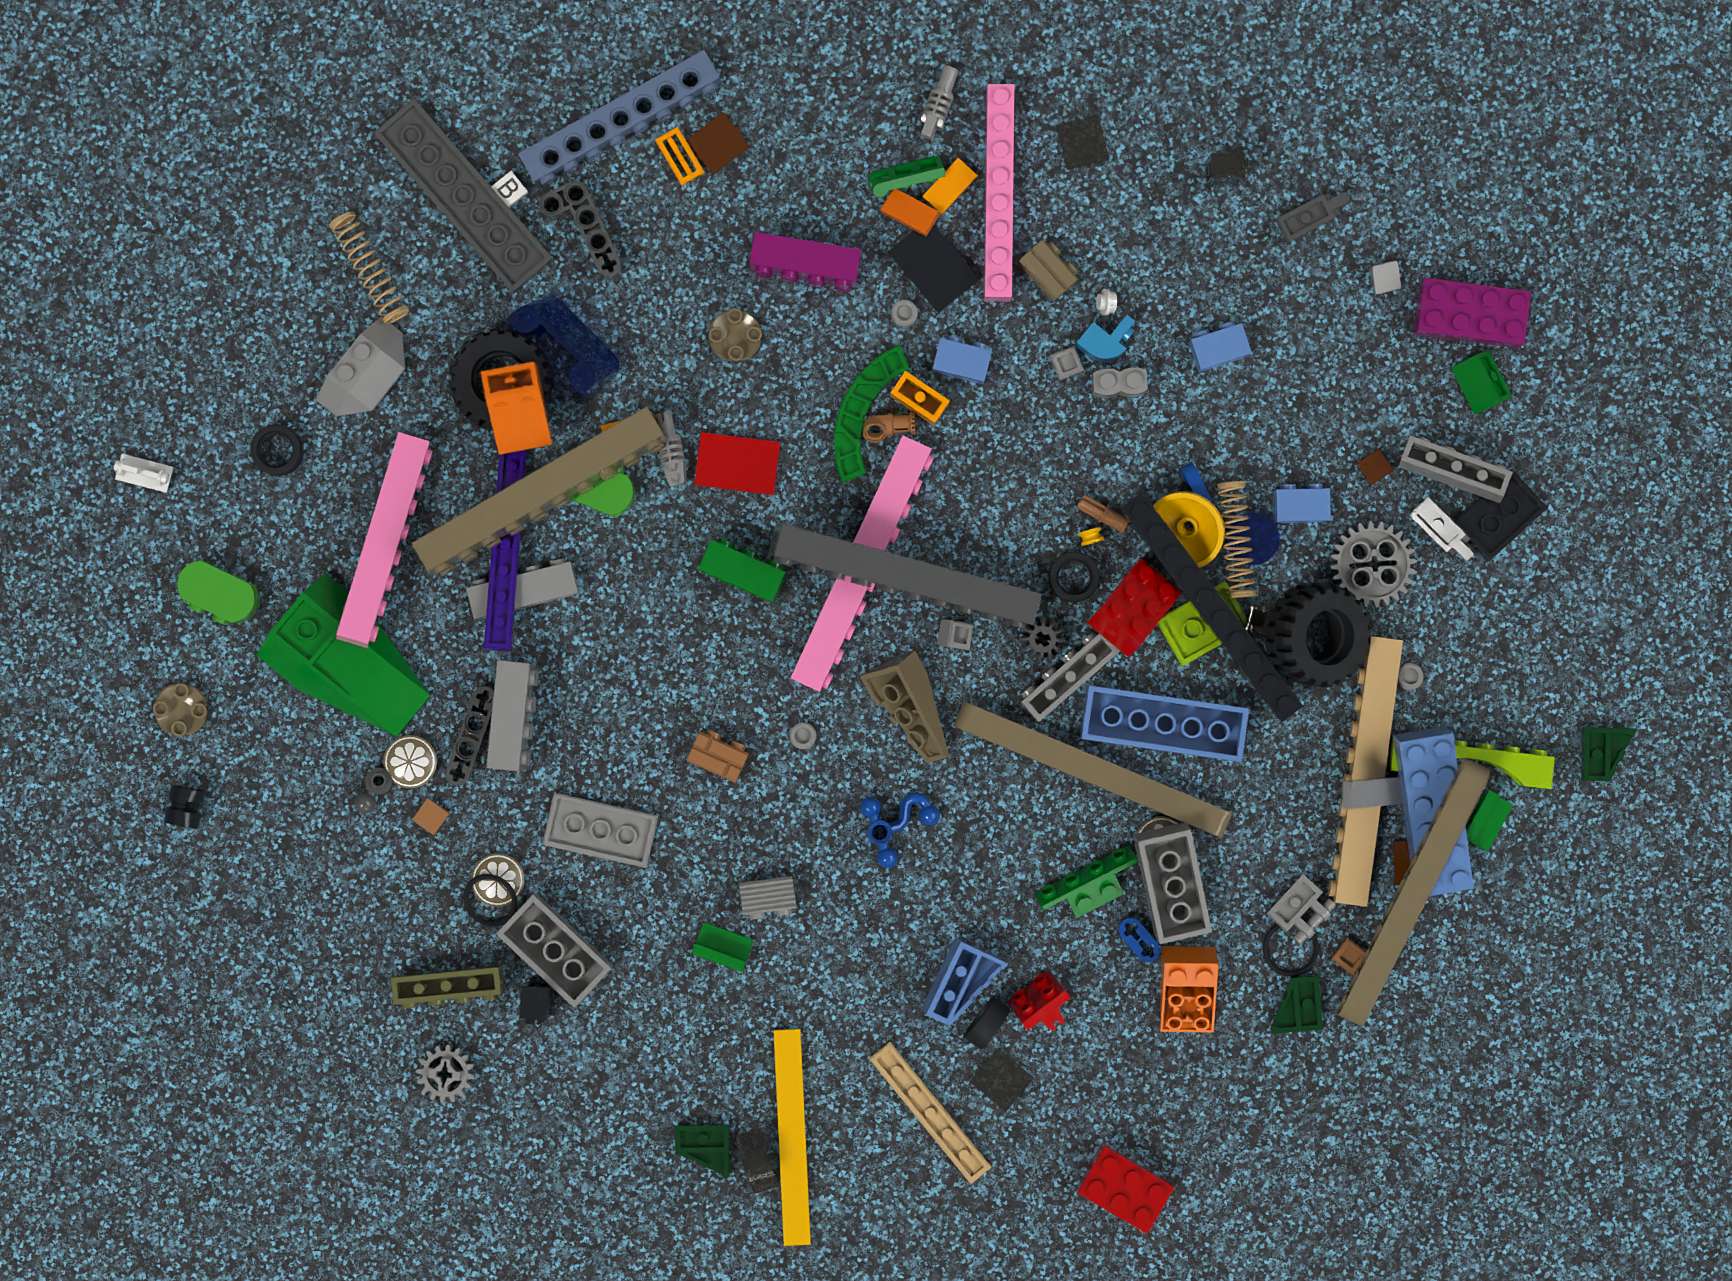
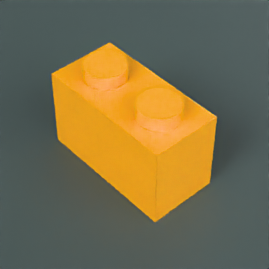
(919, 398)

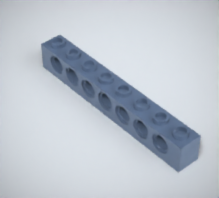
(627, 104)

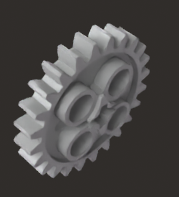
(1370, 540)

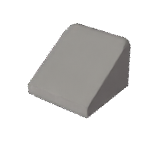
(1385, 277)
(955, 634)

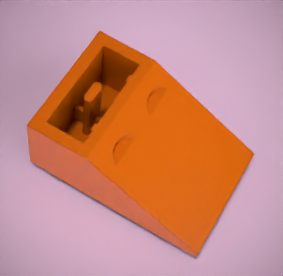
(516, 407)
(1188, 989)

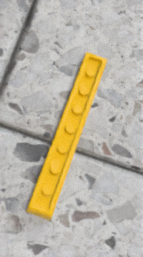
(792, 1137)

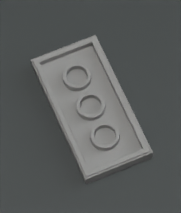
(600, 830)

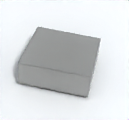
(1066, 363)

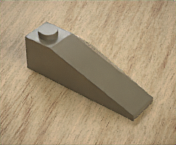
(907, 695)

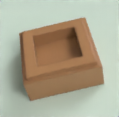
(431, 816)
(1348, 956)

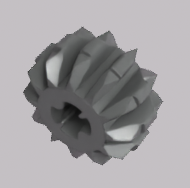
(1044, 630)

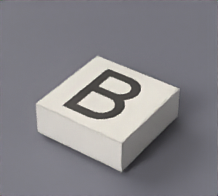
(509, 189)

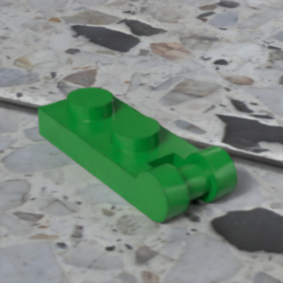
(906, 175)

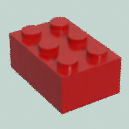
(1134, 607)
(1124, 1188)

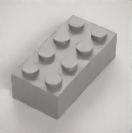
(511, 716)
(1172, 883)
(555, 950)

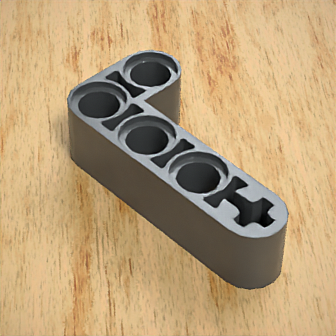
(588, 232)

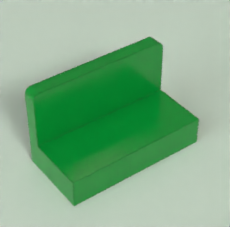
(1481, 382)
(1487, 819)
(722, 947)

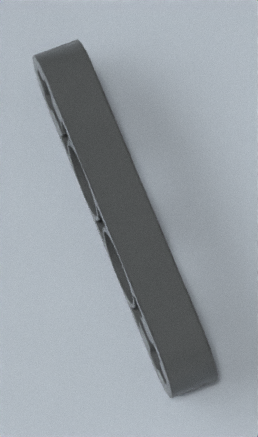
(468, 734)

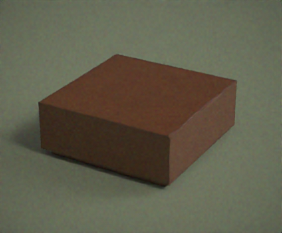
(1374, 467)

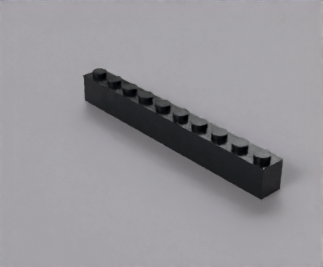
(1210, 606)

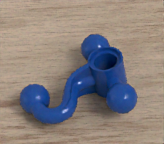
(870, 807)

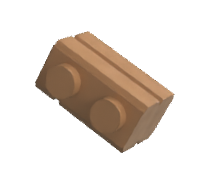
(718, 756)

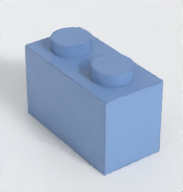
(1220, 346)
(962, 360)
(1301, 505)

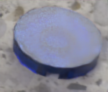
(1263, 537)

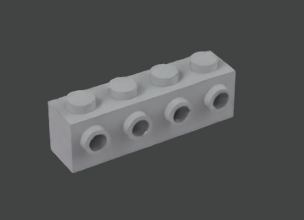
(1455, 469)
(1071, 675)

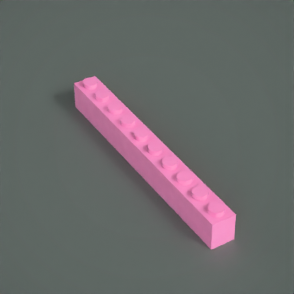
(875, 532)

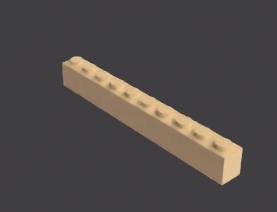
(1367, 761)

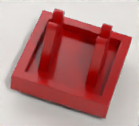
(1039, 1001)

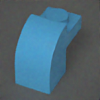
(1102, 346)

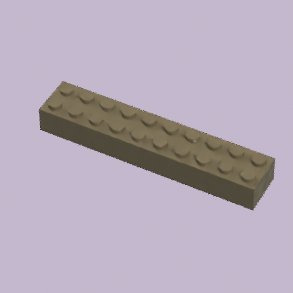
(539, 492)

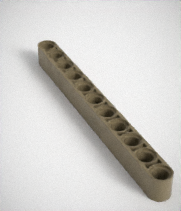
(1092, 769)
(1413, 891)

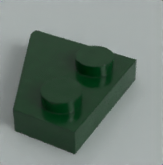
(1603, 751)
(1299, 1006)
(705, 1145)

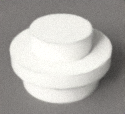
(1106, 302)

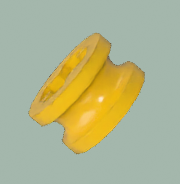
(1091, 536)

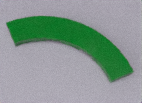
(855, 406)

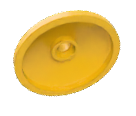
(1208, 534)

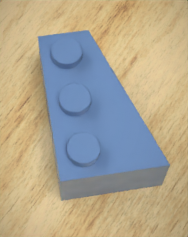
(960, 980)

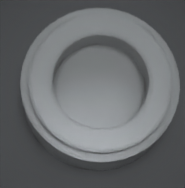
(904, 313)
(1410, 676)
(802, 735)

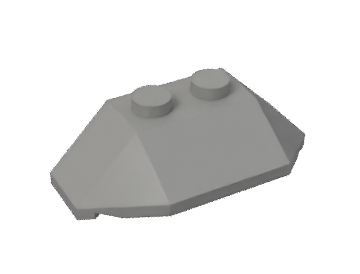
(365, 371)

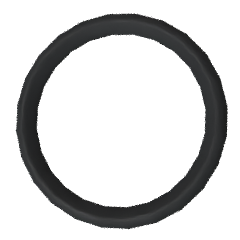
(480, 920)
(1283, 972)

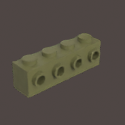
(449, 984)

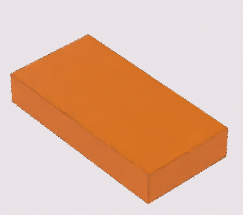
(910, 212)

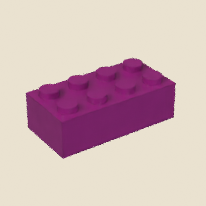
(805, 261)
(1471, 313)

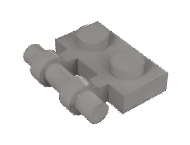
(1294, 905)

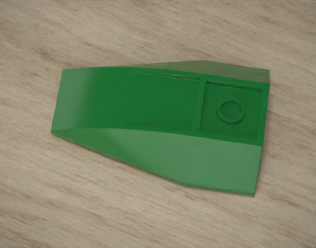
(359, 680)

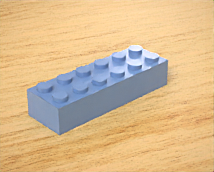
(1164, 723)
(1425, 771)

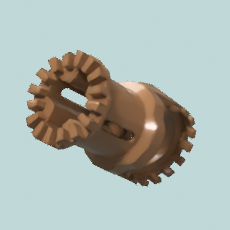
(890, 425)

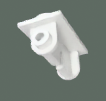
(143, 472)

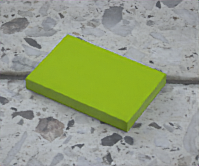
(1187, 631)

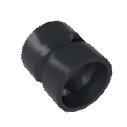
(177, 813)

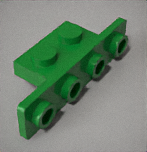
(1090, 885)

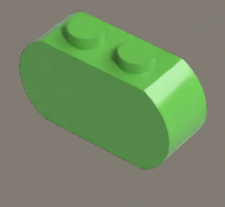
(609, 497)
(218, 593)

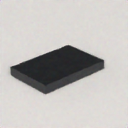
(933, 267)
(1496, 524)

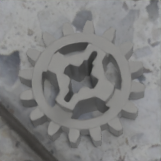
(434, 1072)

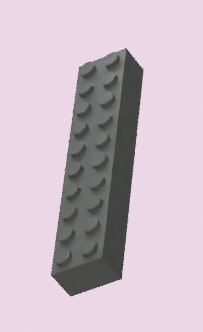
(911, 576)

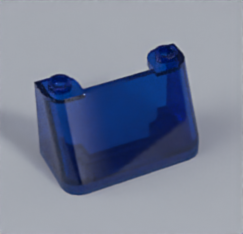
(595, 363)

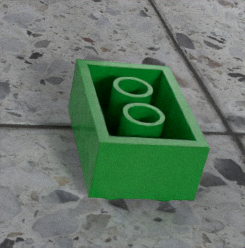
(743, 570)

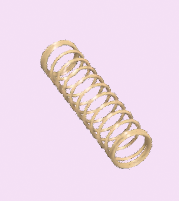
(343, 220)
(1227, 486)

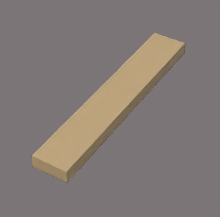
(930, 1112)

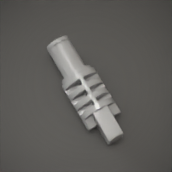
(939, 103)
(672, 453)

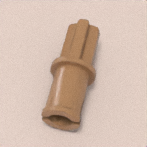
(1102, 513)

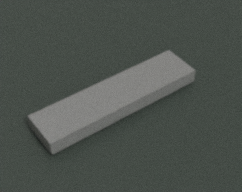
(1371, 792)

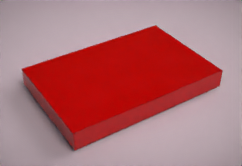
(737, 463)

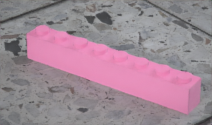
(999, 192)
(383, 539)

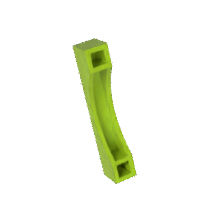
(1525, 769)

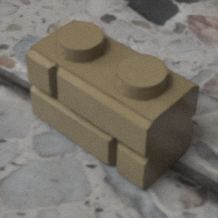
(1049, 270)

